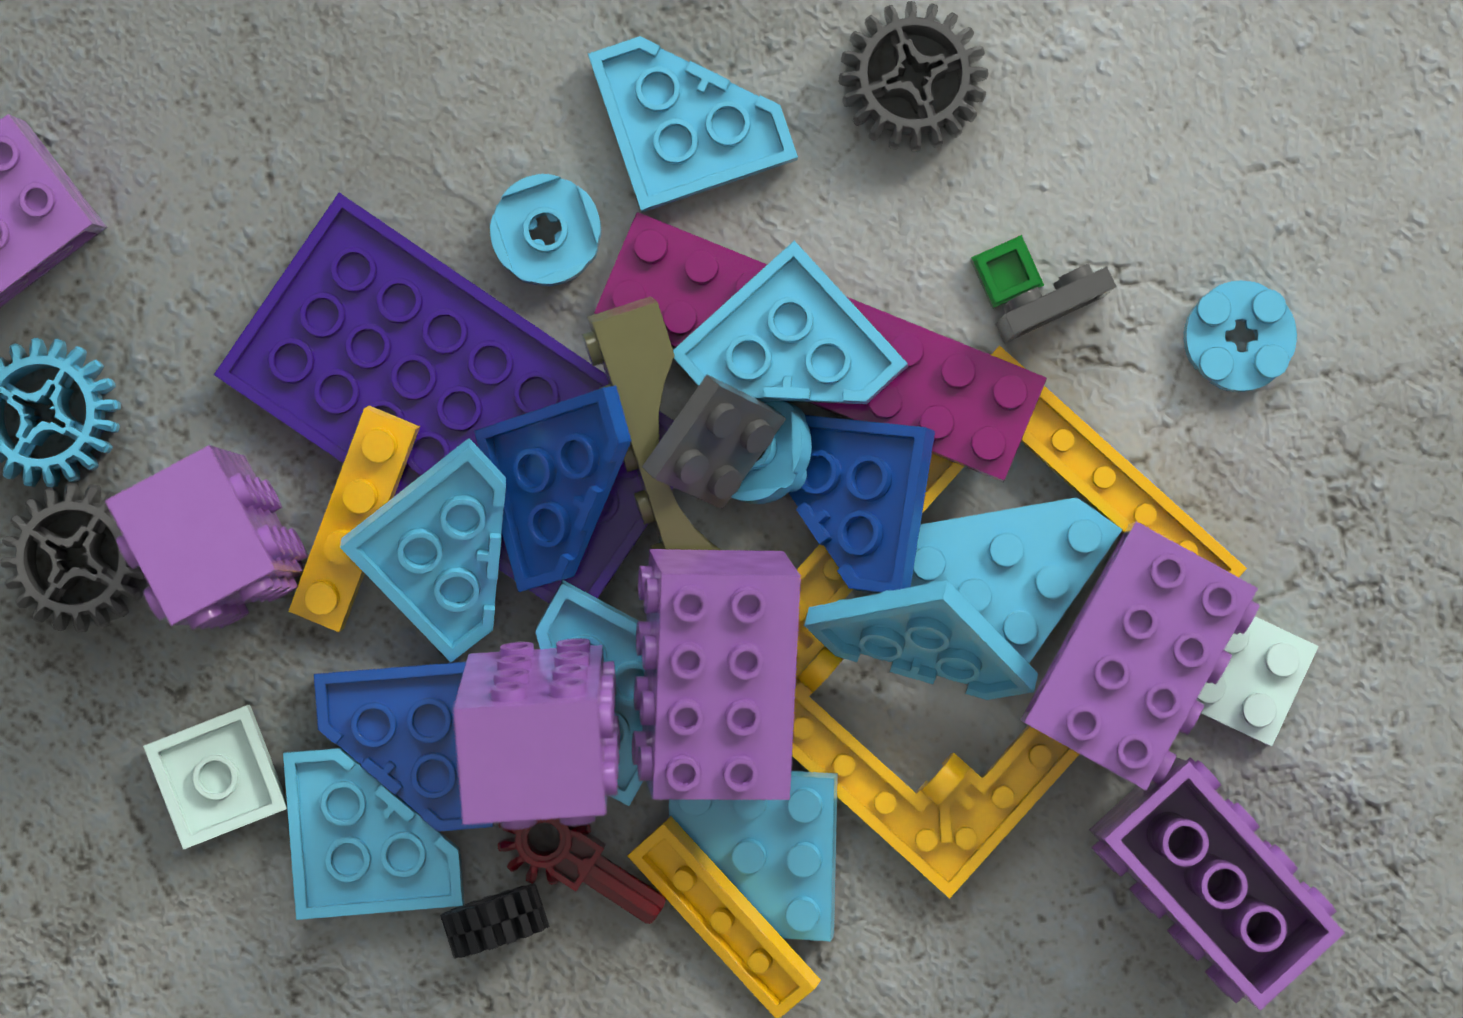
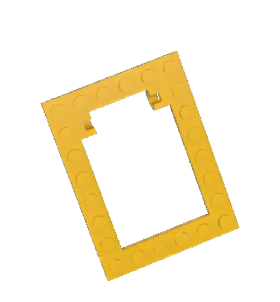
(957, 814)

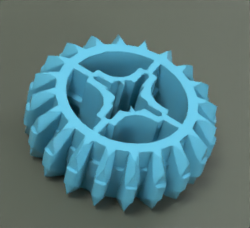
(58, 392)

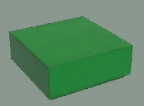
(1006, 271)

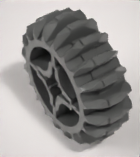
(889, 87)
(61, 576)

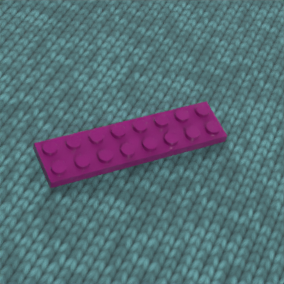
(959, 392)

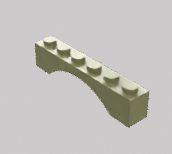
(636, 359)

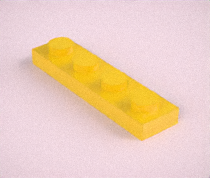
(363, 486)
(724, 918)

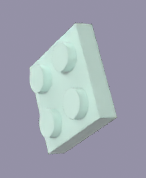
(1258, 681)
(216, 776)

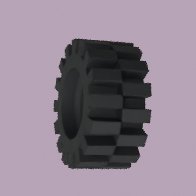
(494, 921)

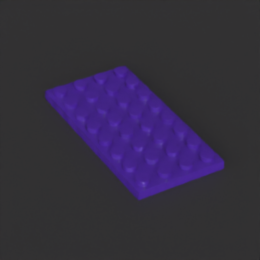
(397, 330)

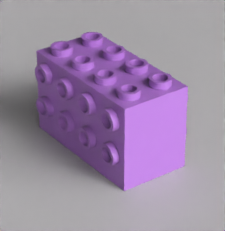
(39, 210)
(207, 539)
(1141, 656)
(716, 674)
(537, 734)
(1217, 883)

